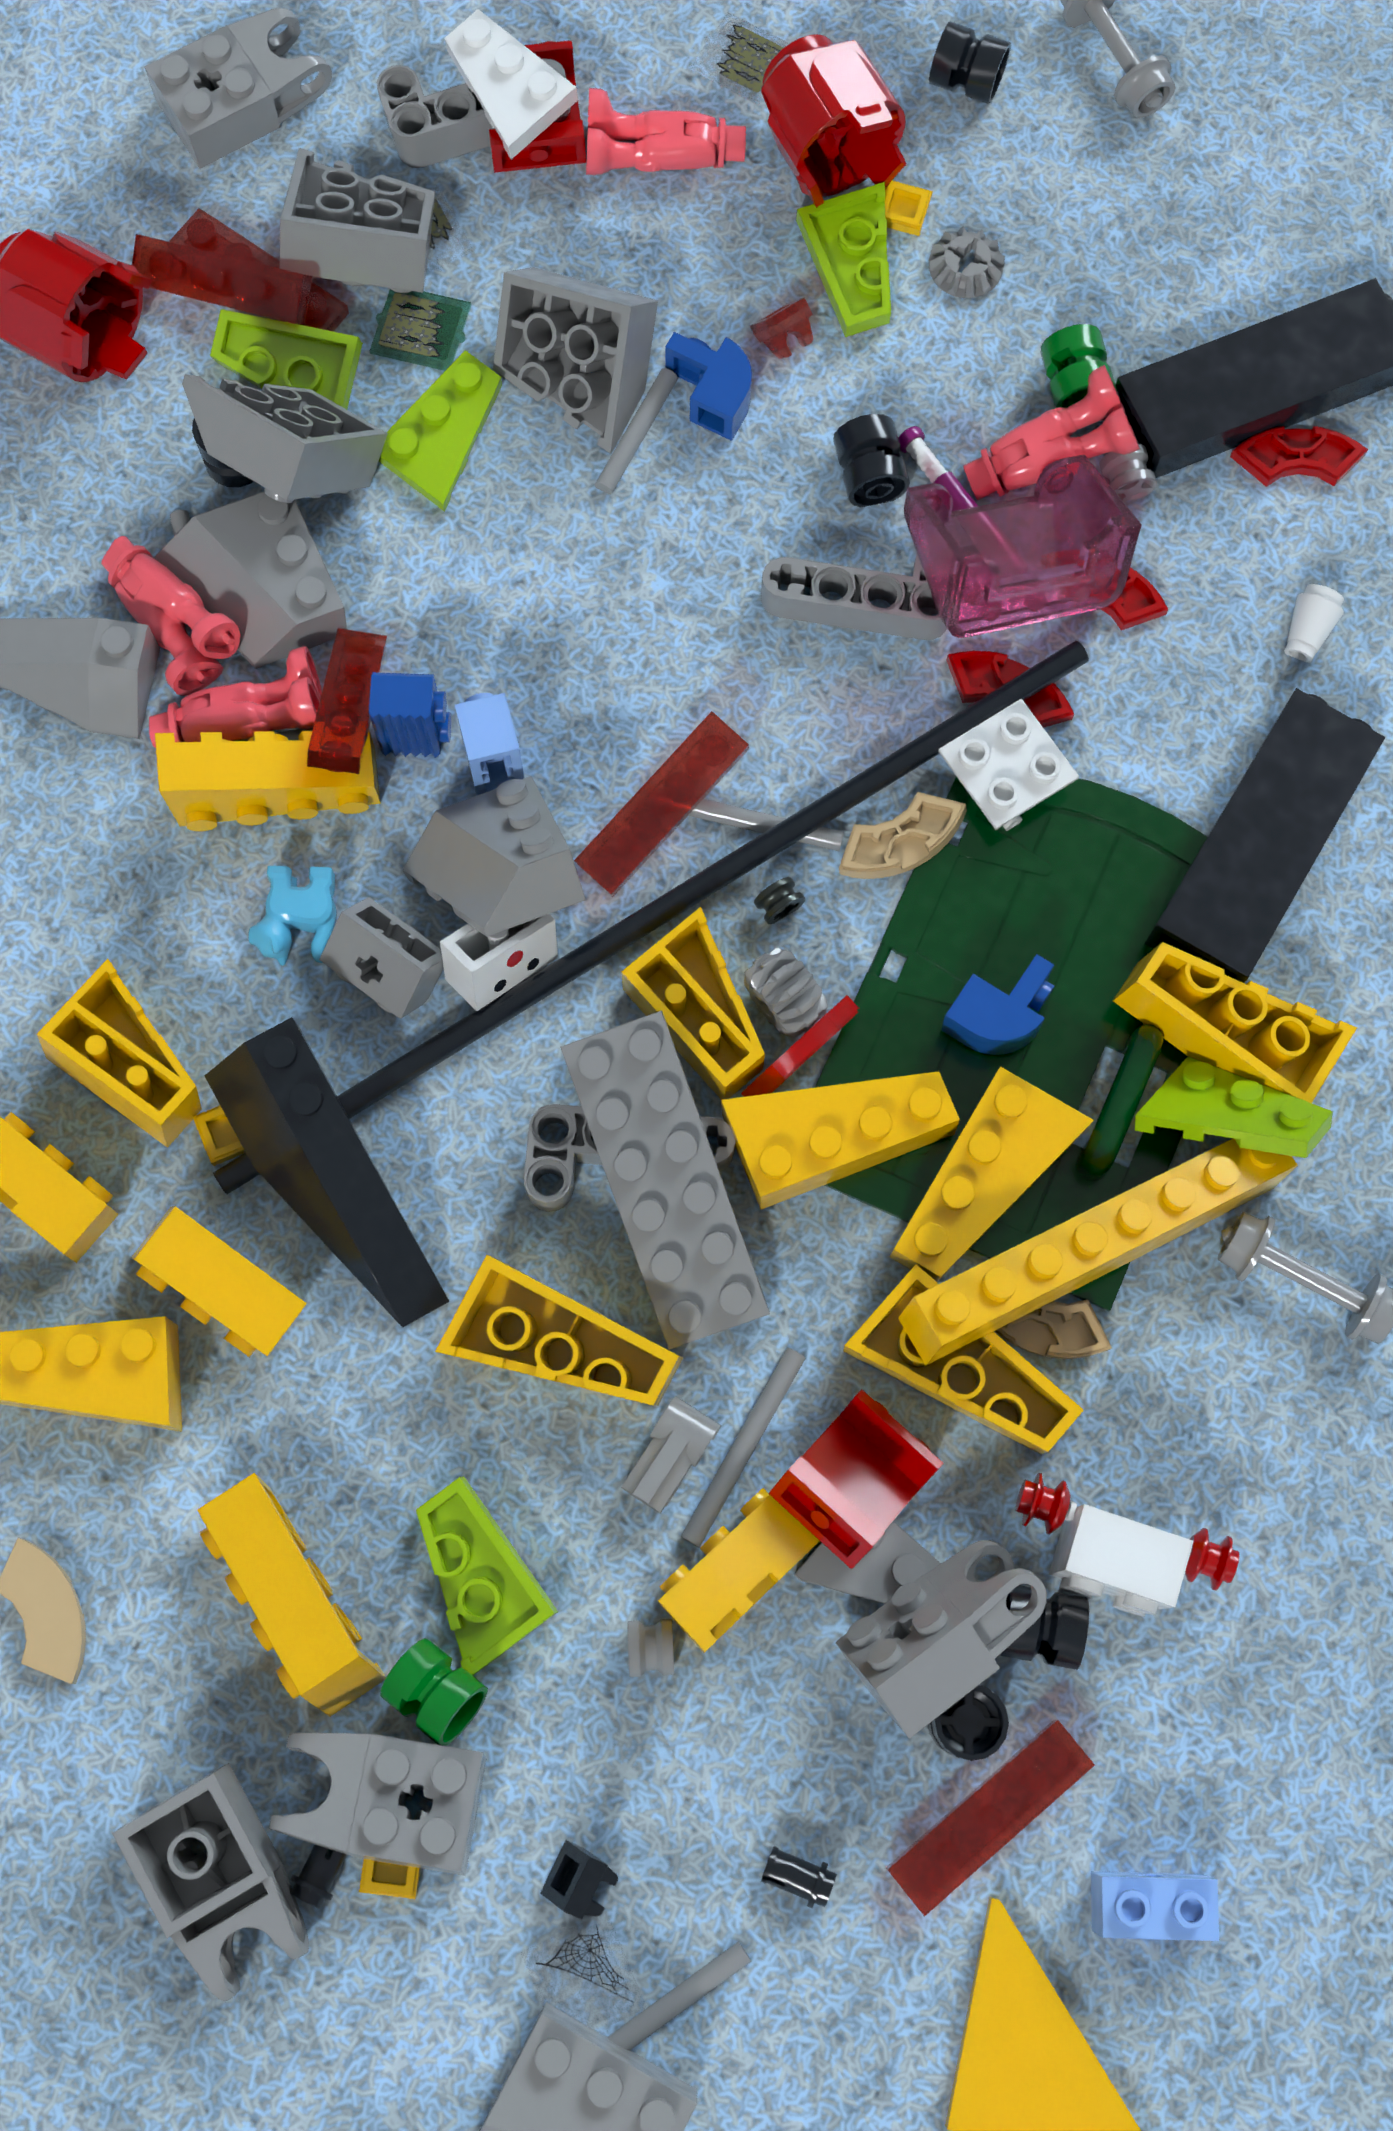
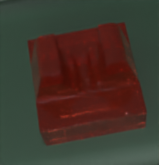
(791, 319)

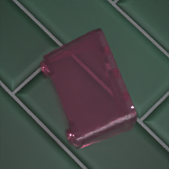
(1024, 555)

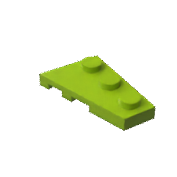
(850, 256)
(287, 354)
(438, 431)
(1223, 1104)
(483, 1579)

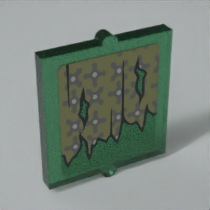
(421, 328)

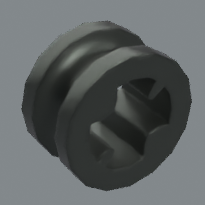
(779, 900)

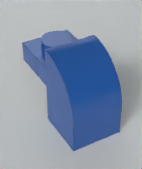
(720, 380)
(997, 1021)

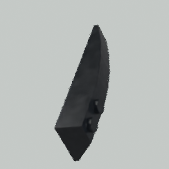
(321, 1168)

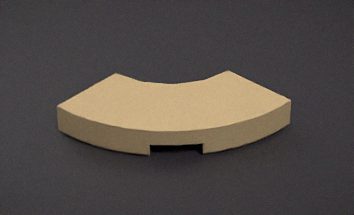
(904, 841)
(1058, 1331)
(48, 1609)

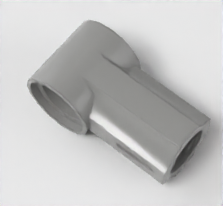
(675, 1446)

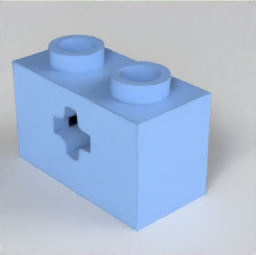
(489, 740)
(1154, 1906)

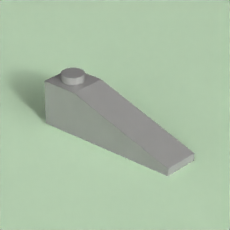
(81, 669)

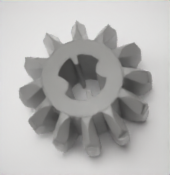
(785, 992)

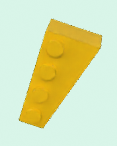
(256, 780)
(1233, 1022)
(832, 1131)
(993, 1163)
(554, 1338)
(96, 1371)
(978, 1380)
(287, 1597)

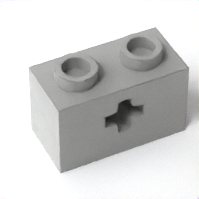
(383, 957)

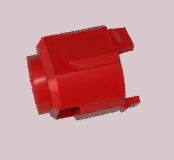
(832, 116)
(70, 305)

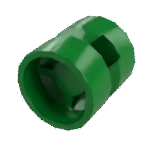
(1069, 360)
(434, 1692)

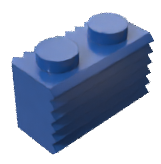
(408, 714)

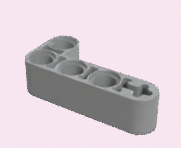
(436, 124)
(857, 588)
(579, 1148)

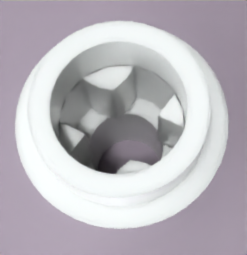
(1313, 620)

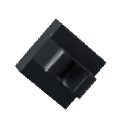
(576, 1880)

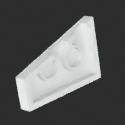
(509, 80)

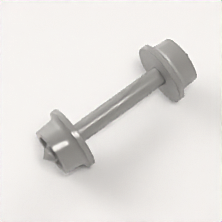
(1146, 82)
(1248, 1243)

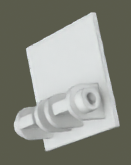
(1008, 764)

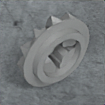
(978, 276)

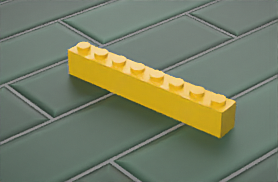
(1088, 1247)

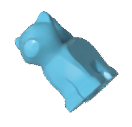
(297, 908)

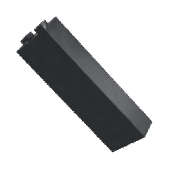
(1261, 377)
(1268, 836)

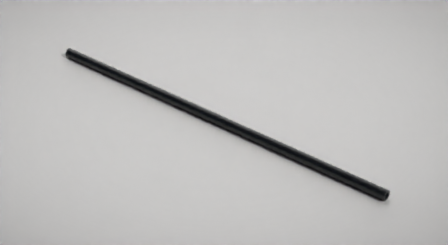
(685, 896)

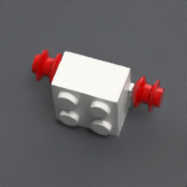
(1122, 1556)

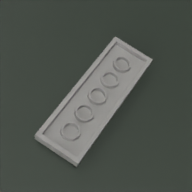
(665, 1180)

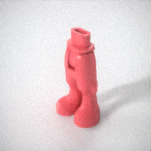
(663, 139)
(1025, 451)
(165, 604)
(246, 706)

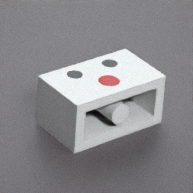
(491, 965)

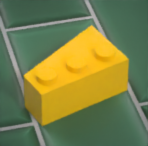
(703, 1012)
(120, 1056)
(48, 1197)
(217, 1283)
(736, 1570)

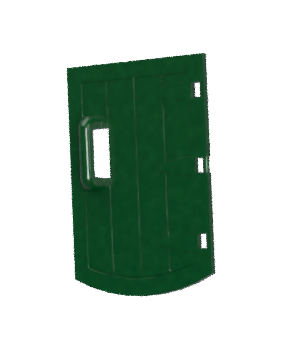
(1083, 892)

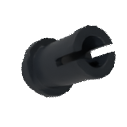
(317, 1876)
(799, 1877)

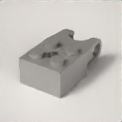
(235, 84)
(940, 1635)
(368, 1797)
(215, 1893)

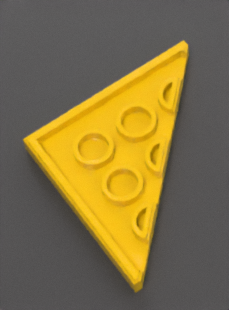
(1021, 2050)

